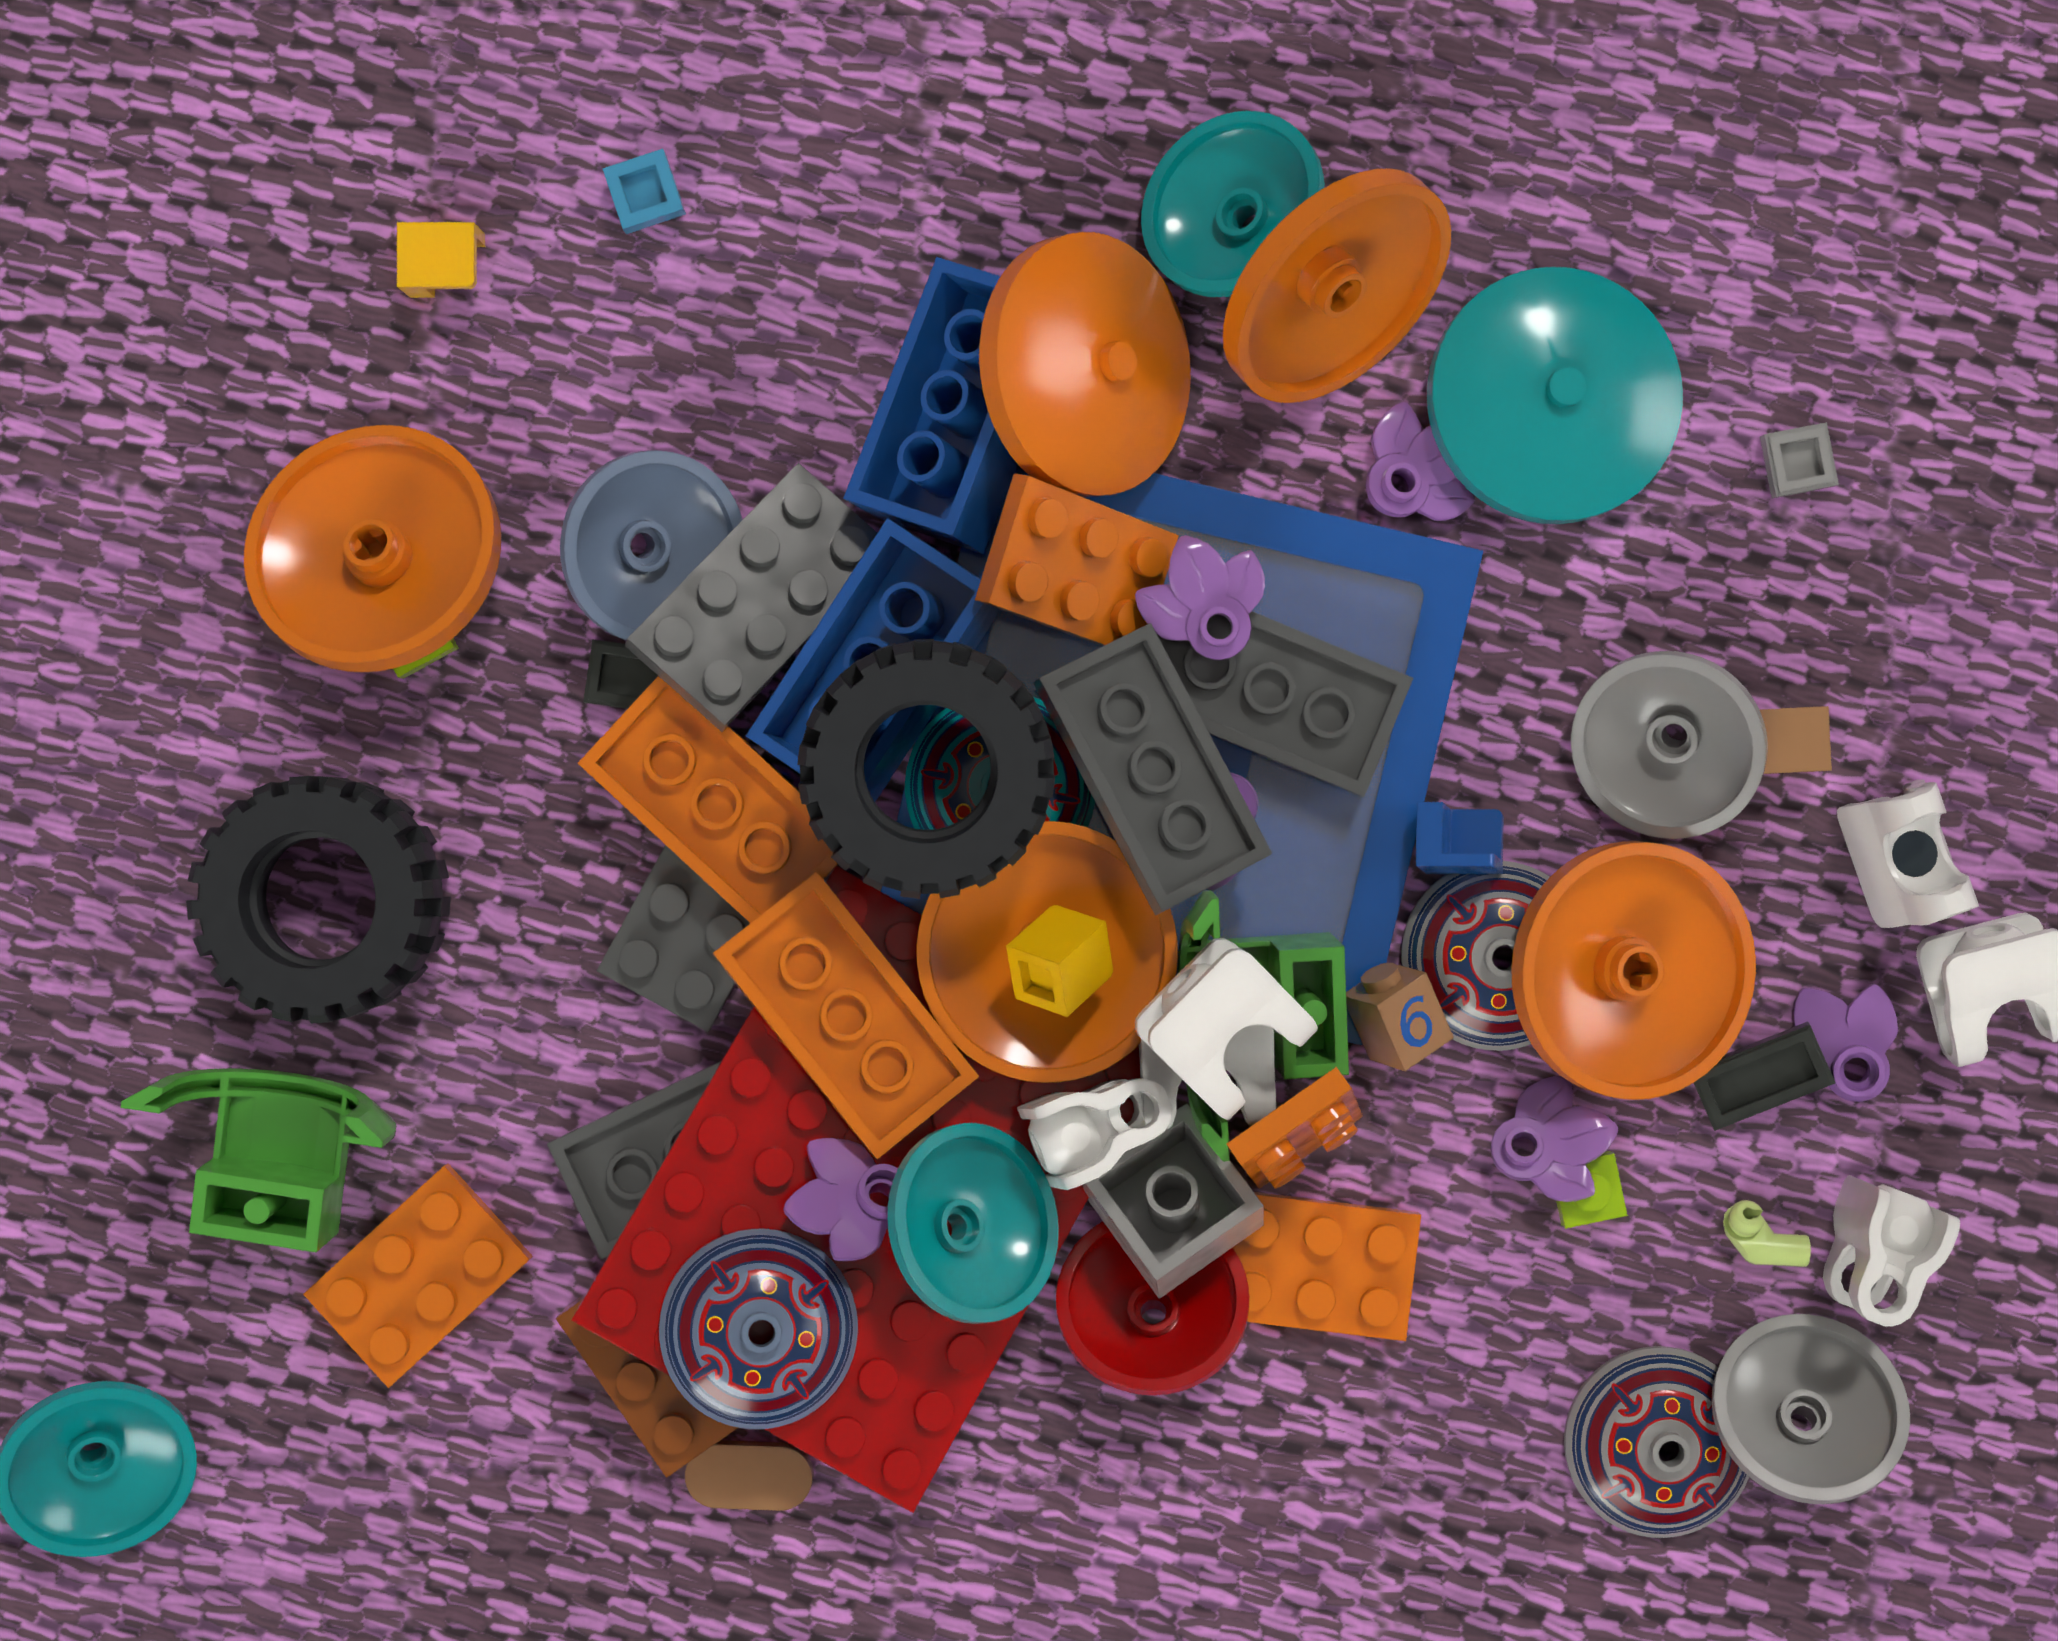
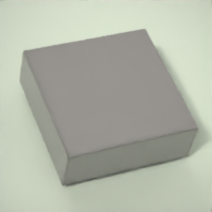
(1799, 460)

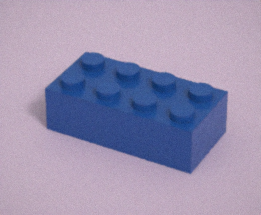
(932, 445)
(891, 597)

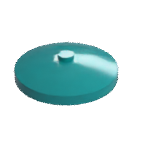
(1554, 395)

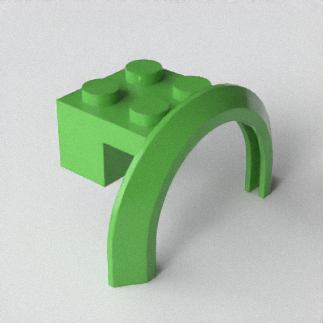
(1310, 971)
(275, 1151)

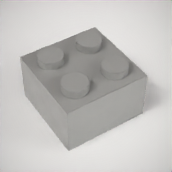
(1175, 1204)

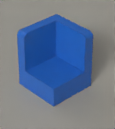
(1458, 840)

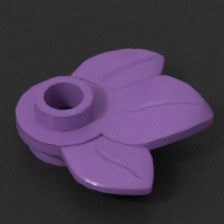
(1412, 452)
(1200, 589)
(1852, 1031)
(1562, 1137)
(840, 1198)

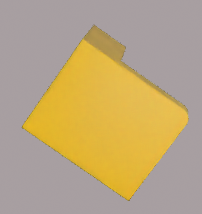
(437, 256)
(1060, 960)

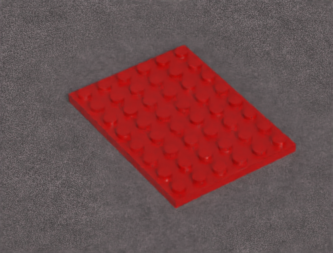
(738, 1168)

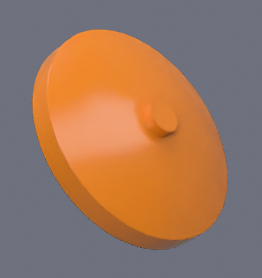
(1336, 285)
(1085, 364)
(372, 548)
(968, 969)
(1633, 970)

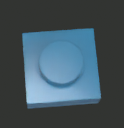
(644, 191)

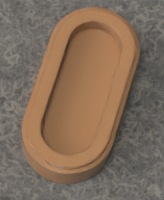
(750, 1476)

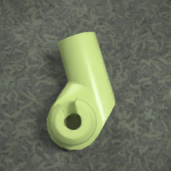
(1759, 1243)

